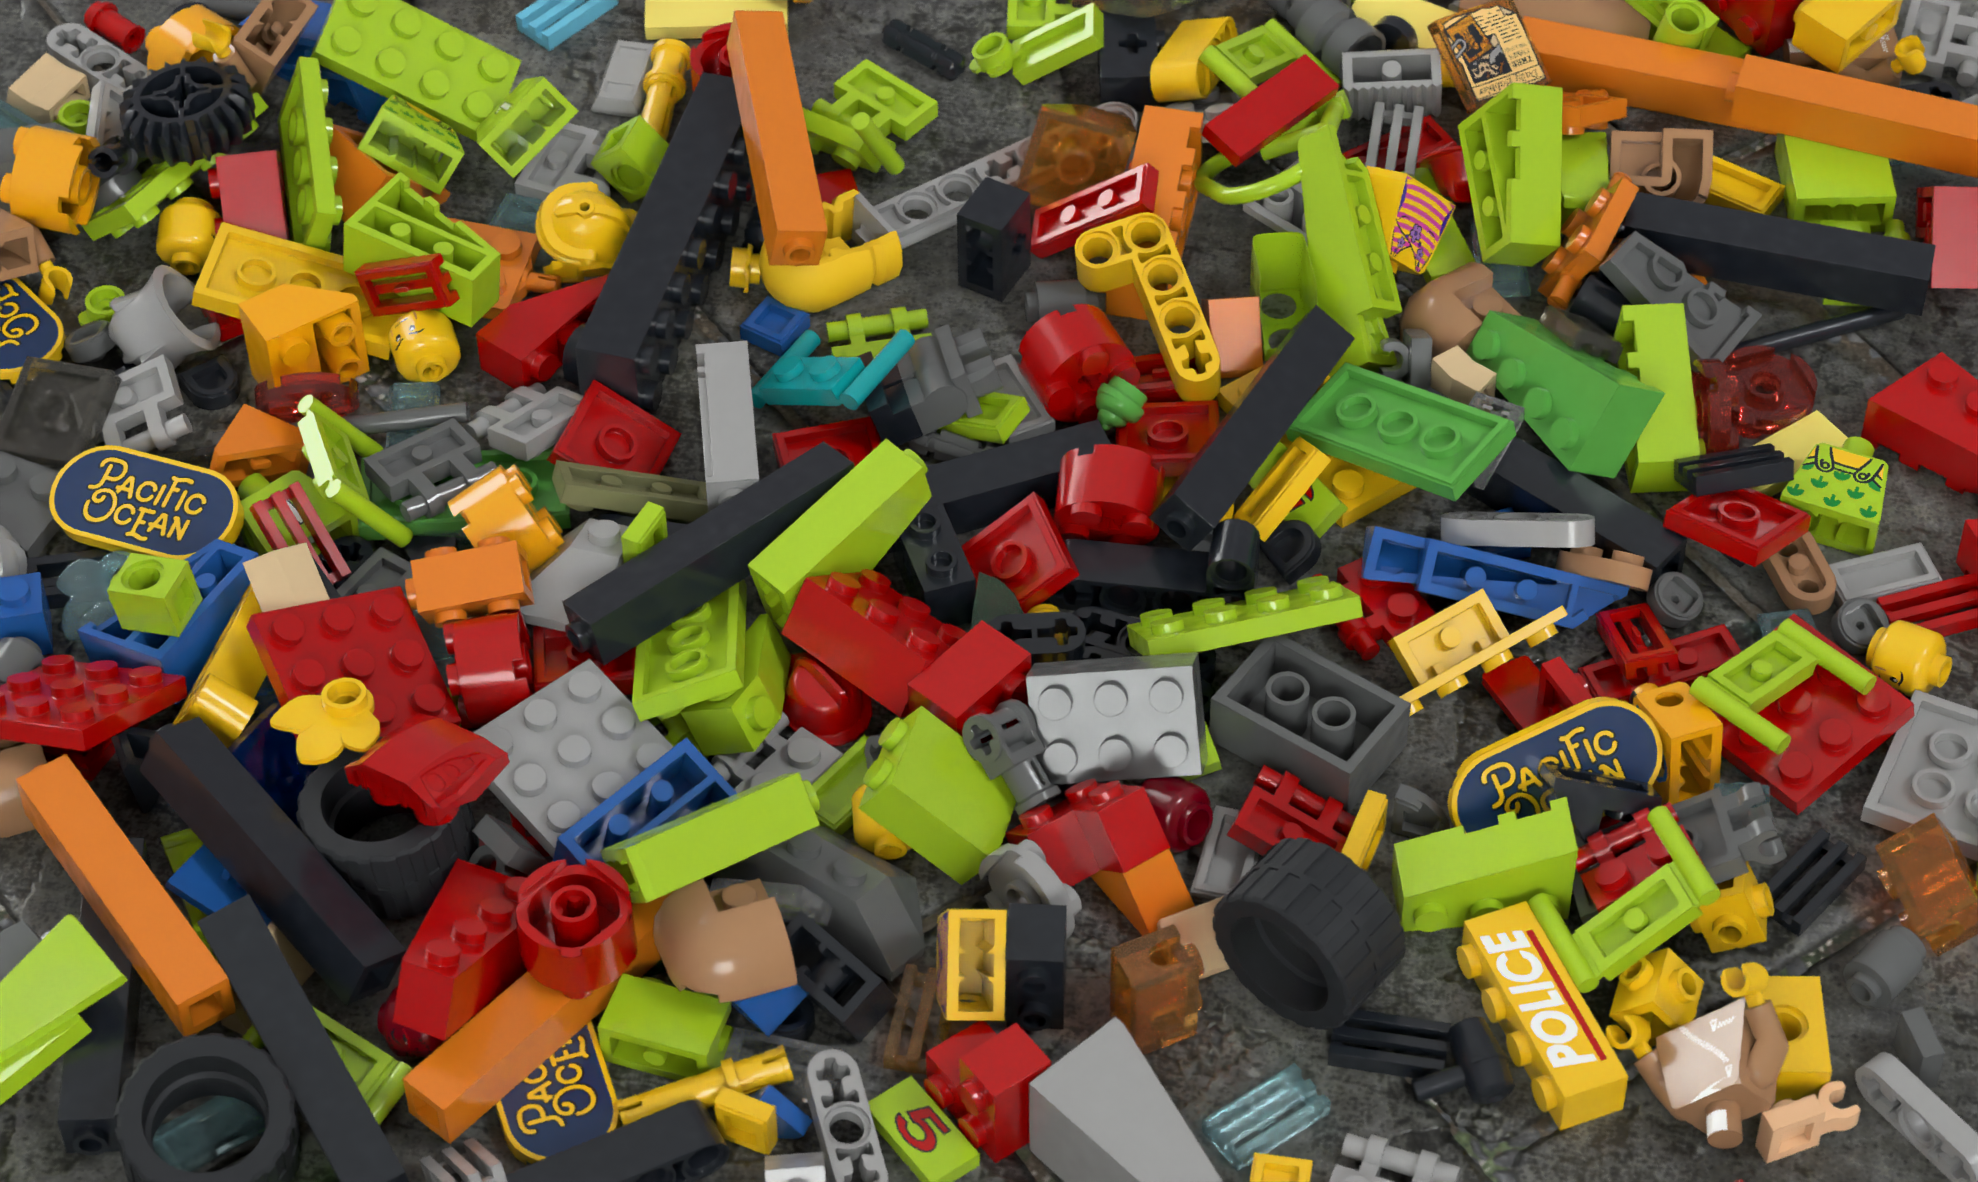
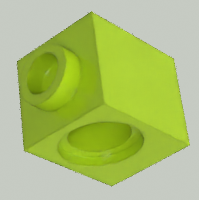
(630, 157)
(154, 594)

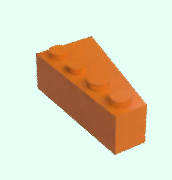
(1173, 146)

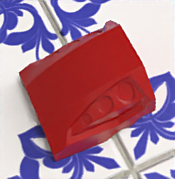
(428, 768)

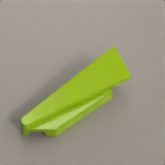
(1347, 248)
(44, 1002)

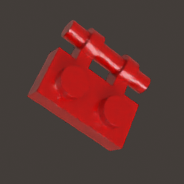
(1387, 610)
(1269, 817)
(1621, 874)

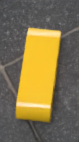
(1177, 69)

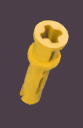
(665, 83)

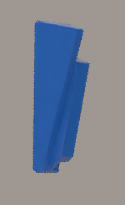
(1460, 571)

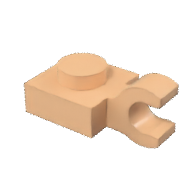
(1799, 1124)

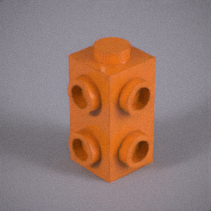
(470, 582)

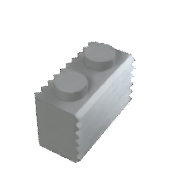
(1394, 78)

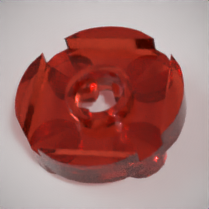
(326, 387)
(1714, 397)
(1769, 413)

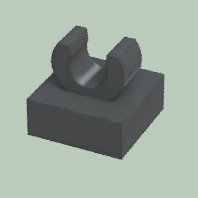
(1414, 360)
(505, 847)

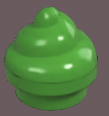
(1119, 403)

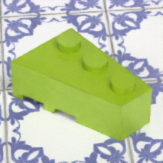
(1516, 173)
(406, 225)
(1659, 356)
(1464, 875)

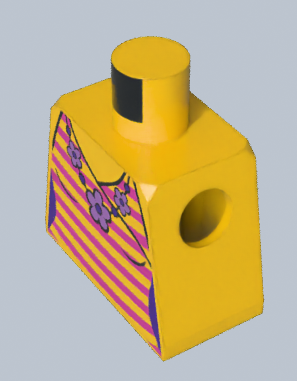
(1410, 218)
(971, 964)

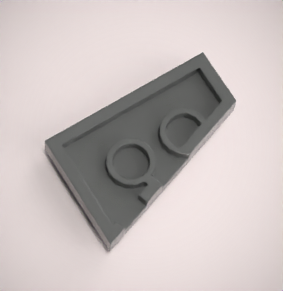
(1654, 276)
(25, 502)

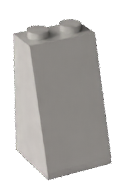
(1110, 1118)

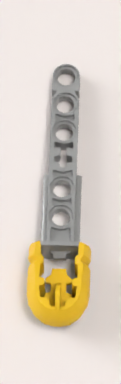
(886, 230)

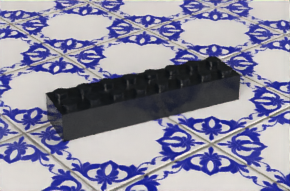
(670, 251)

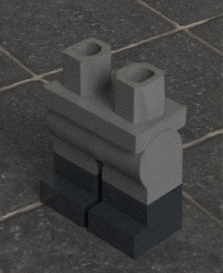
(932, 385)

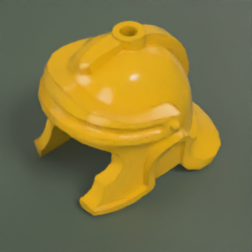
(581, 231)

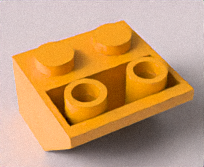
(303, 332)

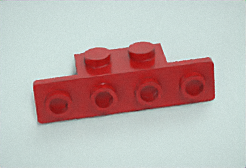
(1535, 695)

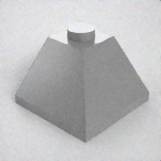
(582, 559)

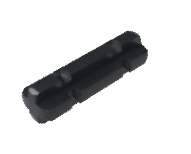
(924, 49)

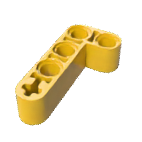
(1163, 308)
(229, 678)

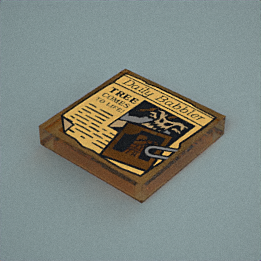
(1487, 51)

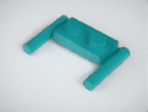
(827, 379)

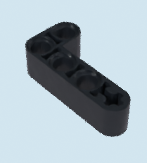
(1151, 578)

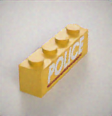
(1542, 1016)

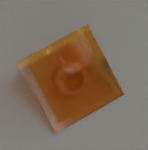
(1073, 151)

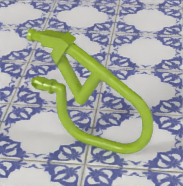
(1330, 113)

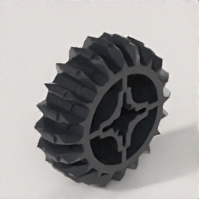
(187, 112)

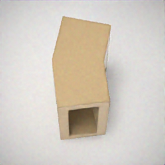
(46, 89)
(1461, 377)
(285, 578)

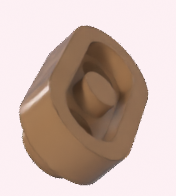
(1622, 568)
(1803, 577)

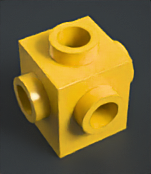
(1737, 915)
(1660, 991)

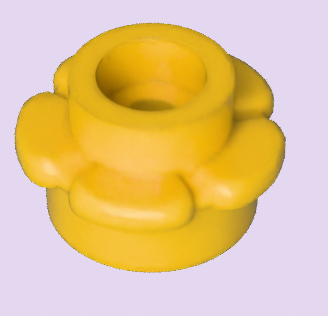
(744, 268)

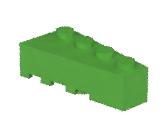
(1570, 398)

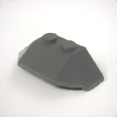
(871, 899)

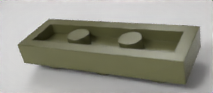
(627, 492)

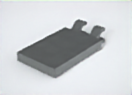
(1717, 834)

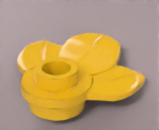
(330, 721)

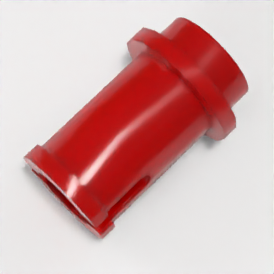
(106, 21)

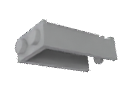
(726, 420)

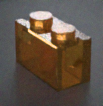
(1932, 882)
(1156, 988)

